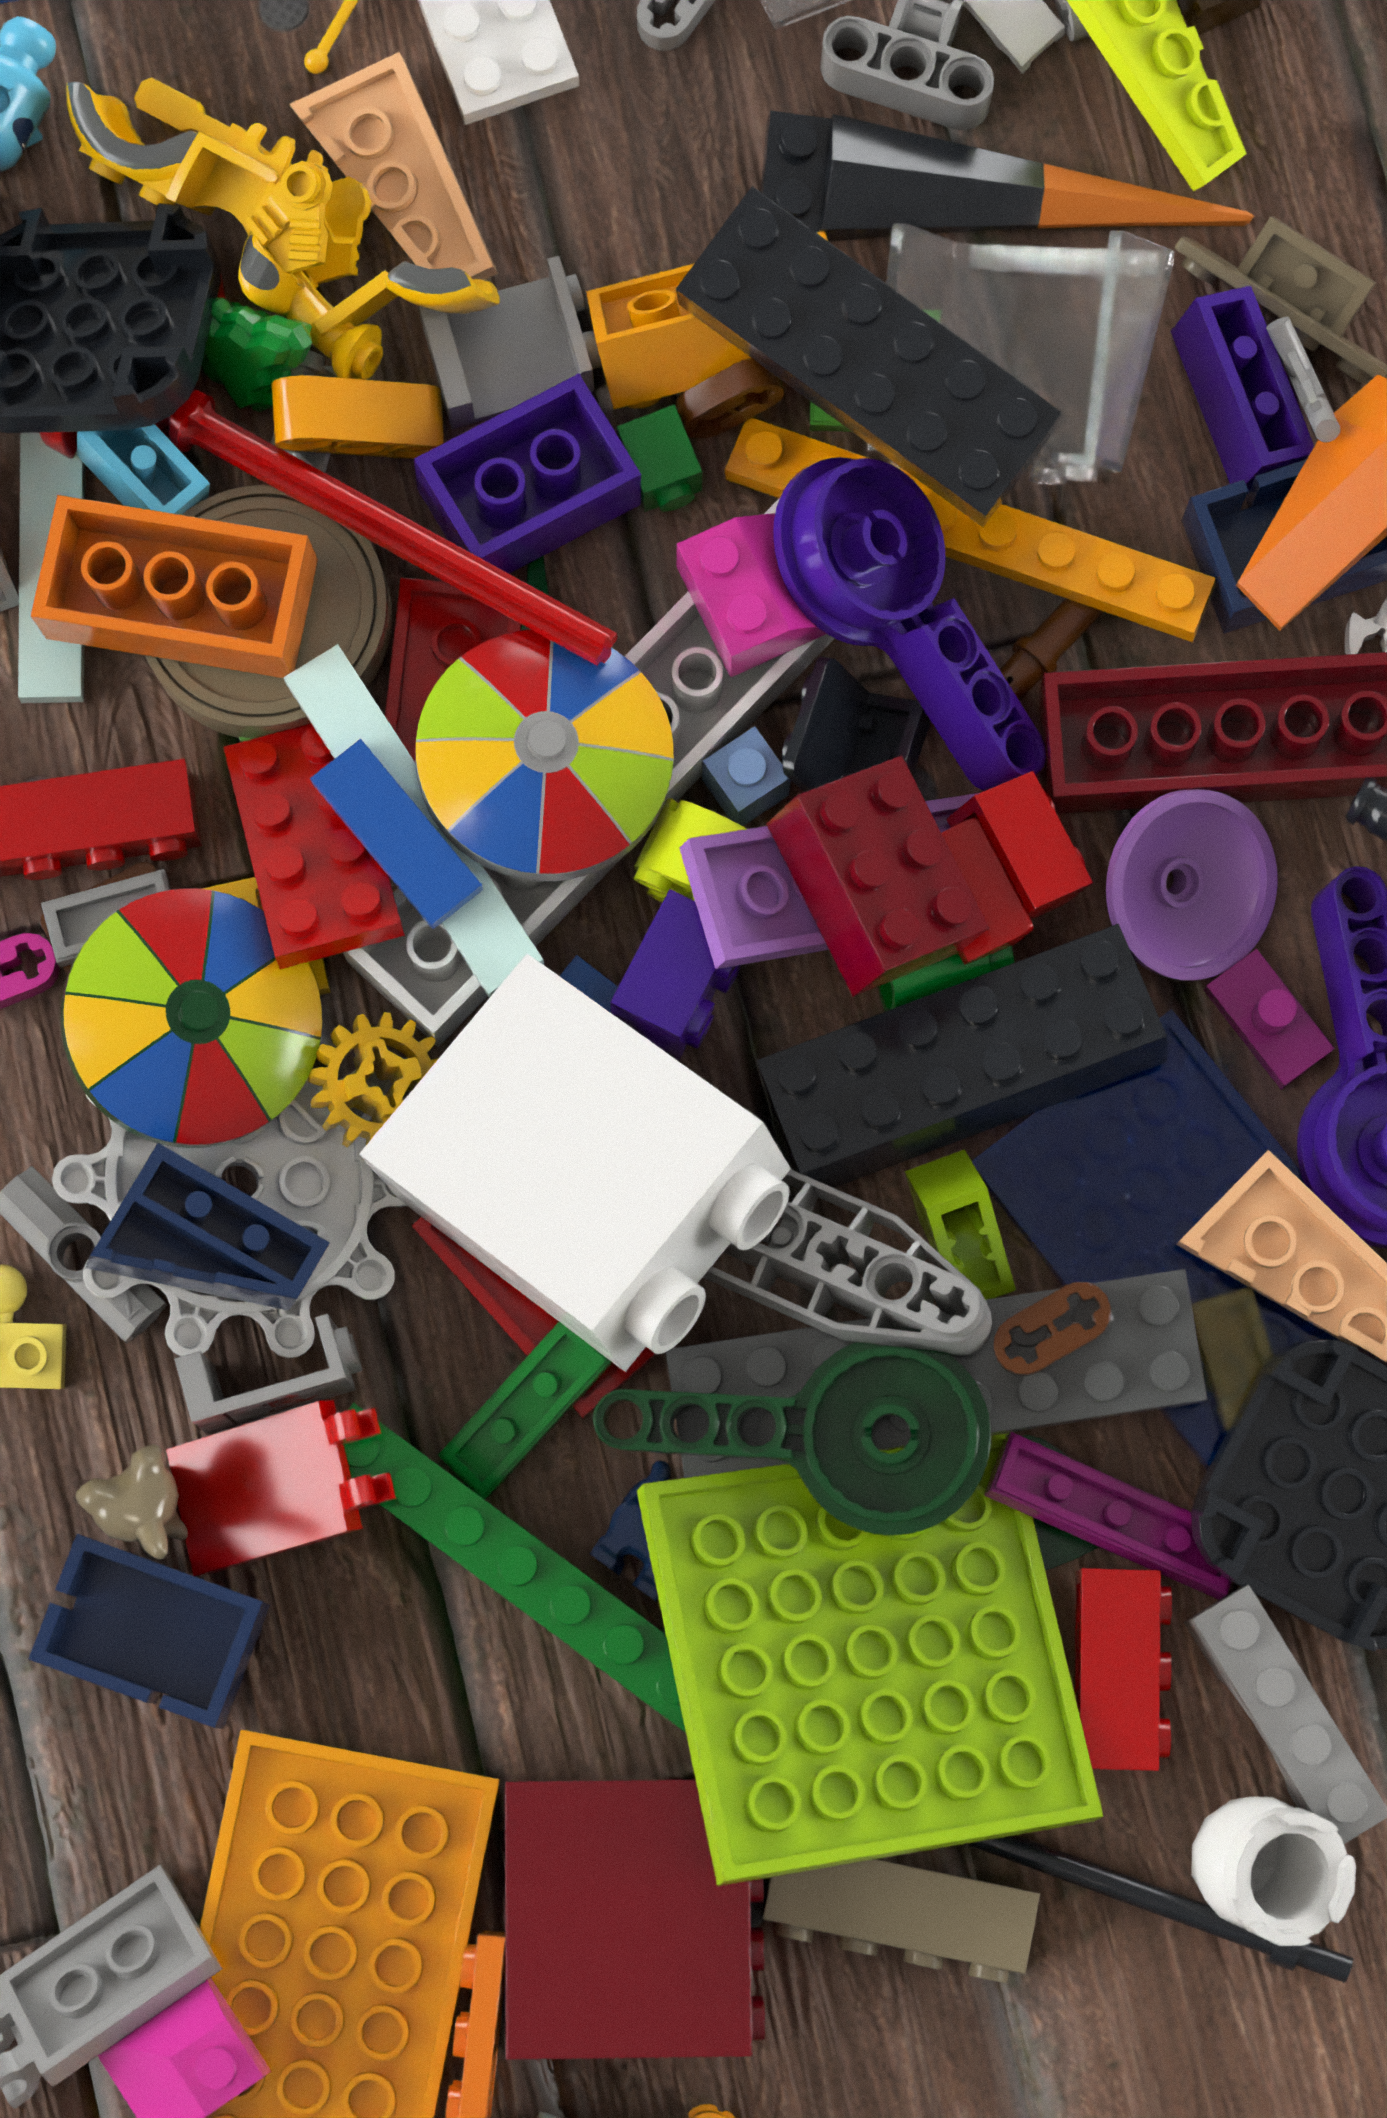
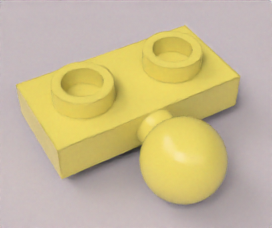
(29, 1352)

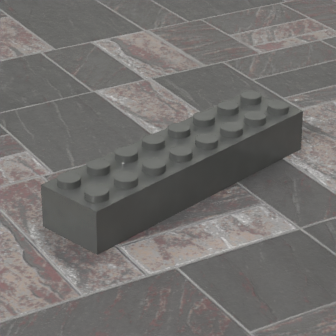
(1135, 1366)

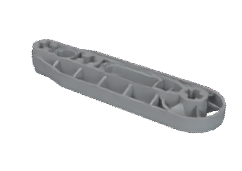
(810, 1245)

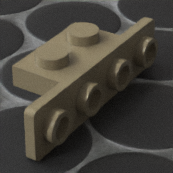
(1297, 282)

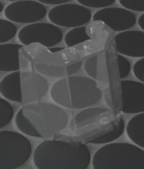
(1057, 321)

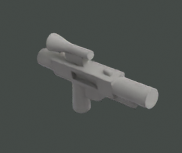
(1304, 379)

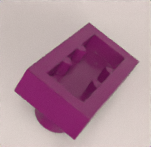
(1268, 1019)

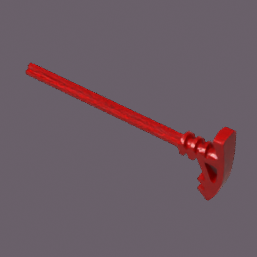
(199, 425)

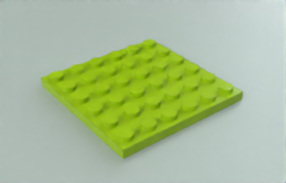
(859, 1681)

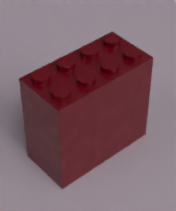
(622, 1926)

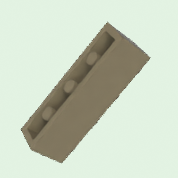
(911, 1910)

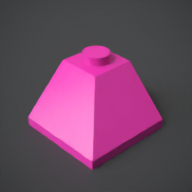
(185, 2058)

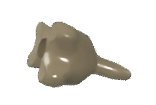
(137, 1503)

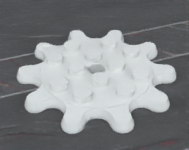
(297, 1174)

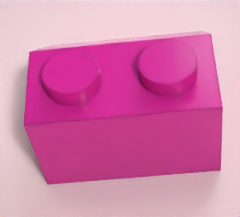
(742, 593)

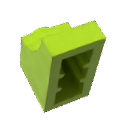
(961, 1221)

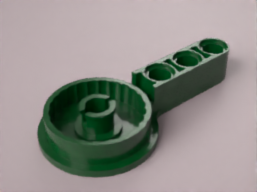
(829, 1434)

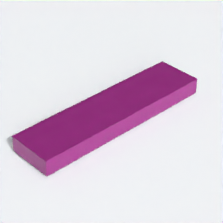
(1101, 1512)

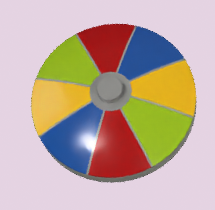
(543, 757)

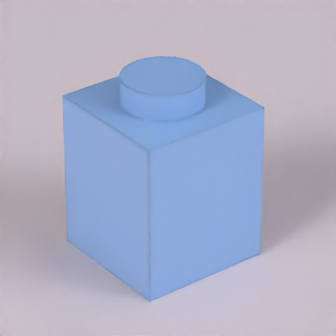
(745, 777)

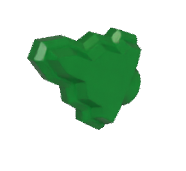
(252, 350)

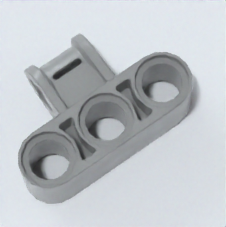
(919, 39)

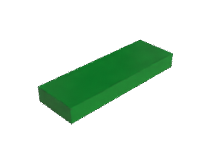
(524, 1410)

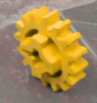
(370, 1056)

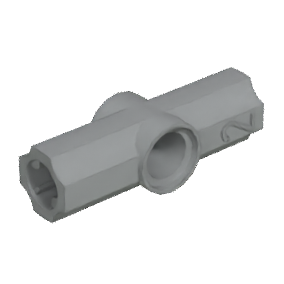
(53, 1224)

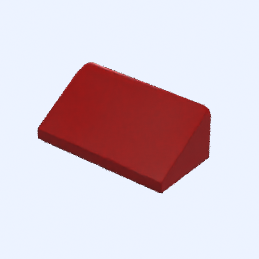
(991, 889)

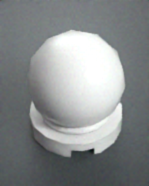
(1273, 1869)

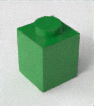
(664, 459)

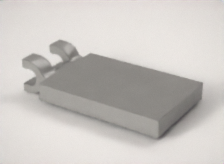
(98, 1983)

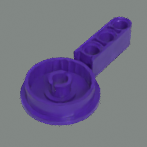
(864, 568)
(1346, 1118)

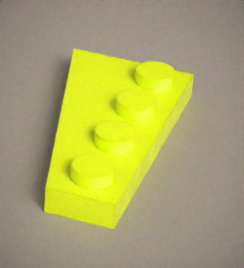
(1166, 80)

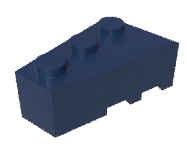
(205, 1237)

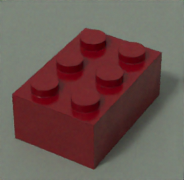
(877, 875)

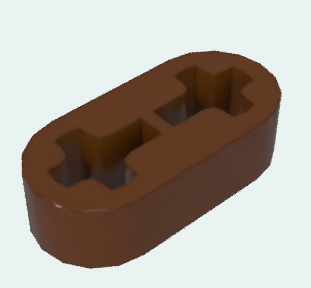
(728, 399)
(1043, 1314)

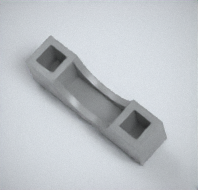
(1287, 1712)

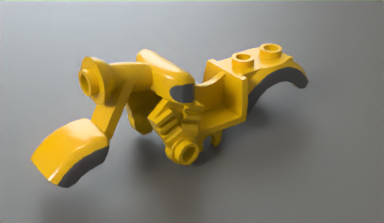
(294, 217)

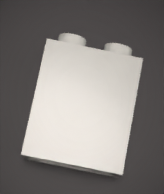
(582, 1164)

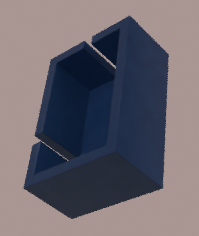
(1228, 537)
(150, 1632)

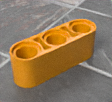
(356, 416)

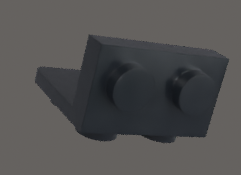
(849, 728)

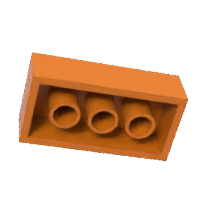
(174, 586)

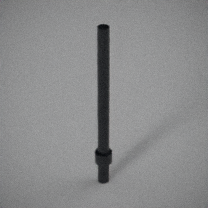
(1163, 1903)

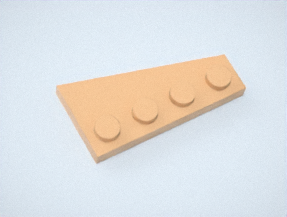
(386, 141)
(1297, 1254)

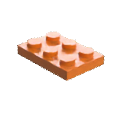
(479, 2030)

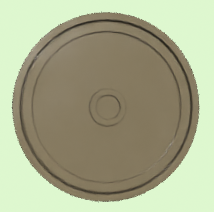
(346, 608)

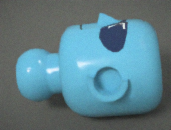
(23, 97)

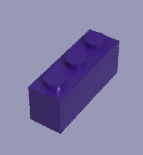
(1241, 385)

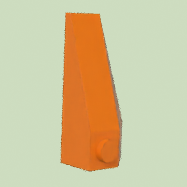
(1328, 515)

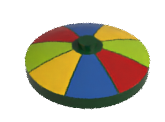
(189, 1020)

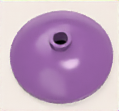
(1219, 888)

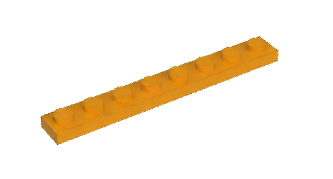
(1010, 543)

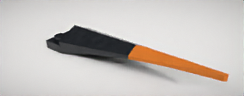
(867, 176)

